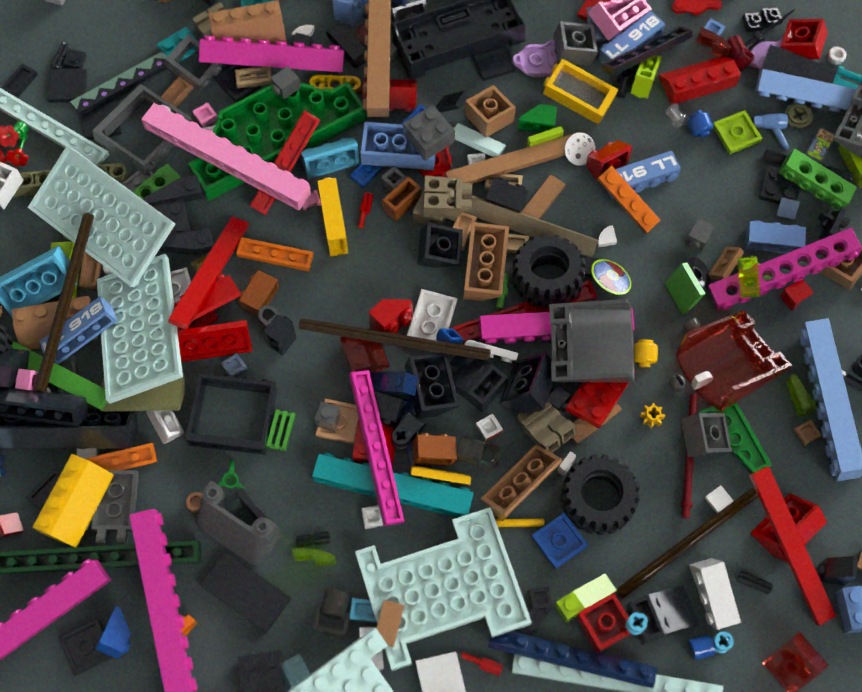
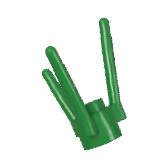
(231, 479)

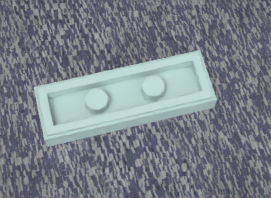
(478, 141)

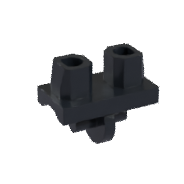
(831, 221)

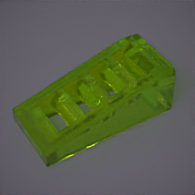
(801, 399)

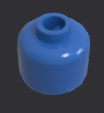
(699, 124)

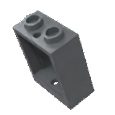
(178, 53)

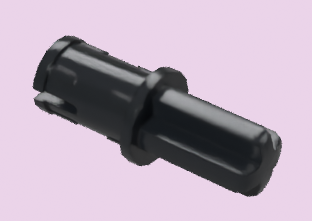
(624, 81)

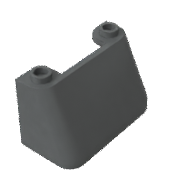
(247, 542)

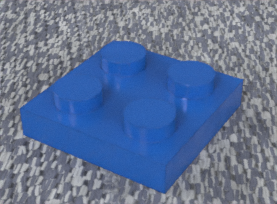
(559, 541)

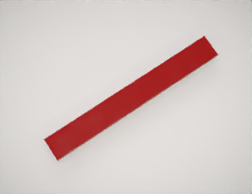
(208, 273)
(470, 329)
(792, 545)

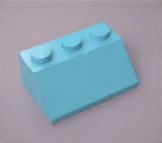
(330, 157)

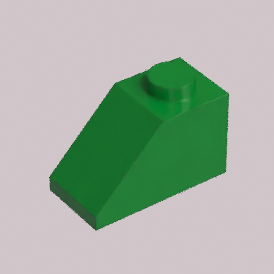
(538, 119)

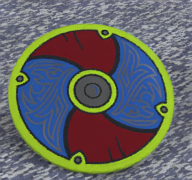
(611, 277)

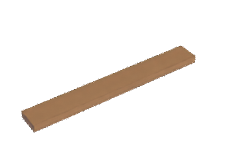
(510, 161)

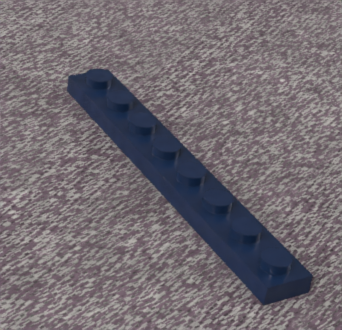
(575, 658)

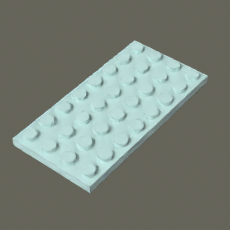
(124, 226)
(142, 345)

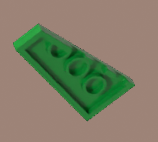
(742, 439)

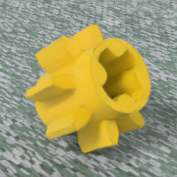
(656, 411)

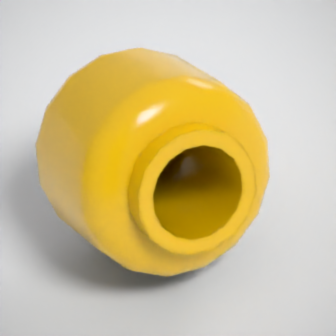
(645, 353)

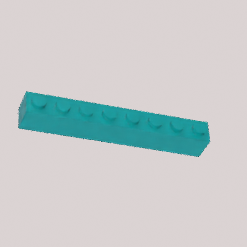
(411, 491)

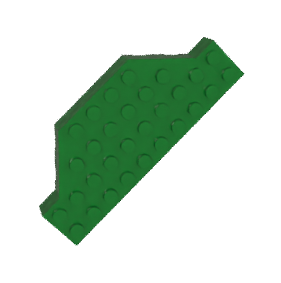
(265, 122)

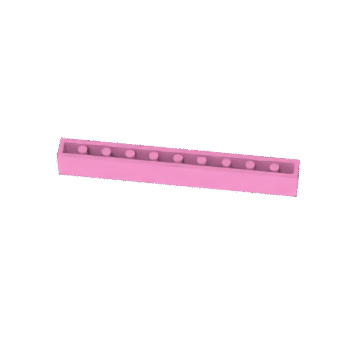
(227, 156)

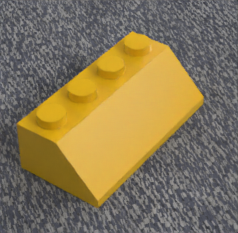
(73, 501)

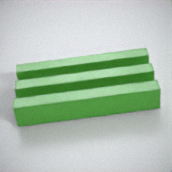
(284, 414)

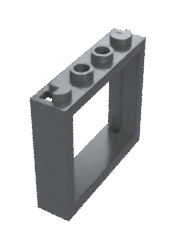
(119, 115)

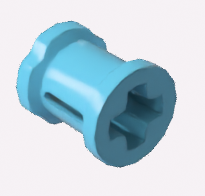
(637, 629)
(722, 636)

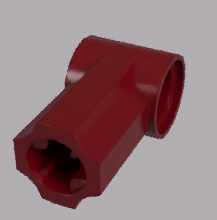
(739, 53)

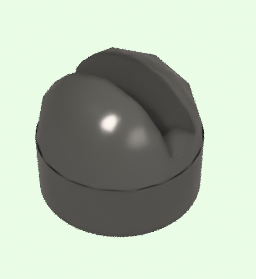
(692, 324)
(674, 383)

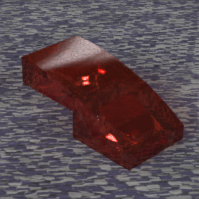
(719, 46)

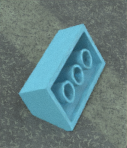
(34, 280)

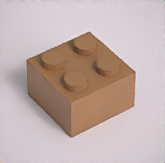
(489, 111)
(846, 272)

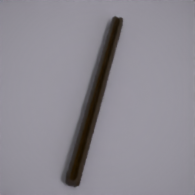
(64, 303)
(394, 339)
(687, 543)

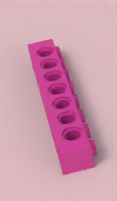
(845, 239)

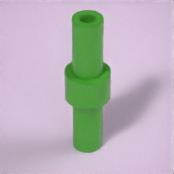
(500, 300)

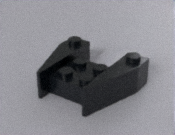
(170, 202)

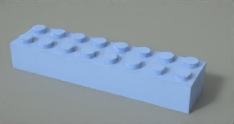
(832, 400)

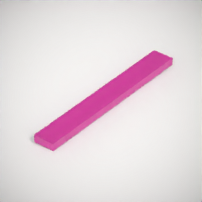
(376, 448)

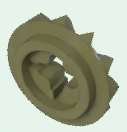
(799, 109)

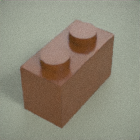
(402, 198)
(259, 292)
(434, 450)

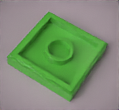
(684, 288)

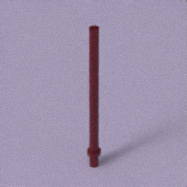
(686, 504)

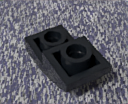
(761, 20)

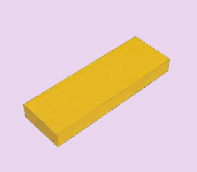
(440, 474)

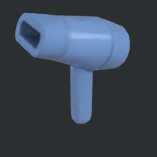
(775, 122)

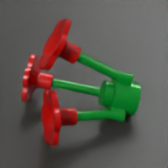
(8, 137)

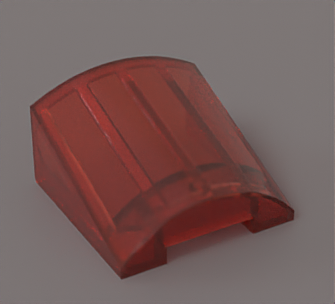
(733, 356)

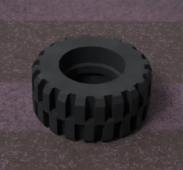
(548, 251)
(611, 472)

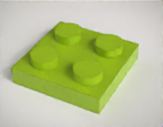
(737, 132)

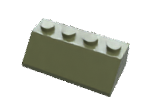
(161, 398)

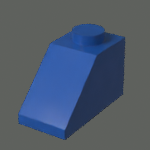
(115, 635)

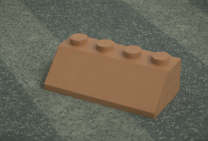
(250, 22)
(486, 262)
(35, 321)
(520, 481)

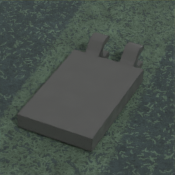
(116, 507)

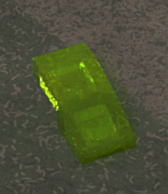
(748, 277)
(321, 557)

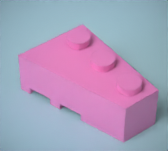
(617, 15)

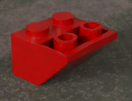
(391, 315)

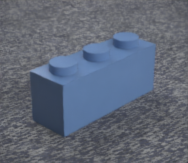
(774, 237)

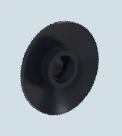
(700, 271)

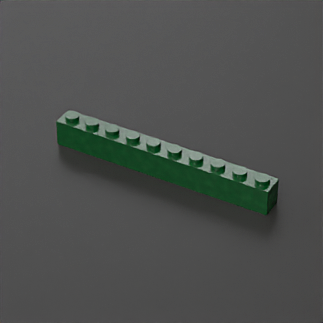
(109, 557)

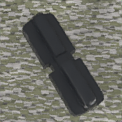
(57, 62)
(317, 538)
(759, 584)

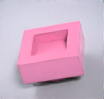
(205, 114)

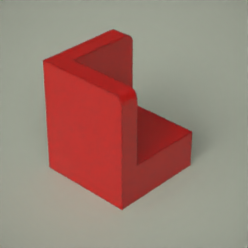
(795, 294)

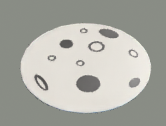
(578, 148)

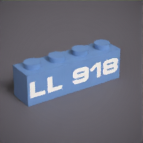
(636, 34)
(650, 171)
(83, 328)

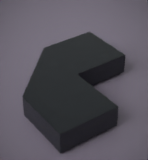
(540, 605)

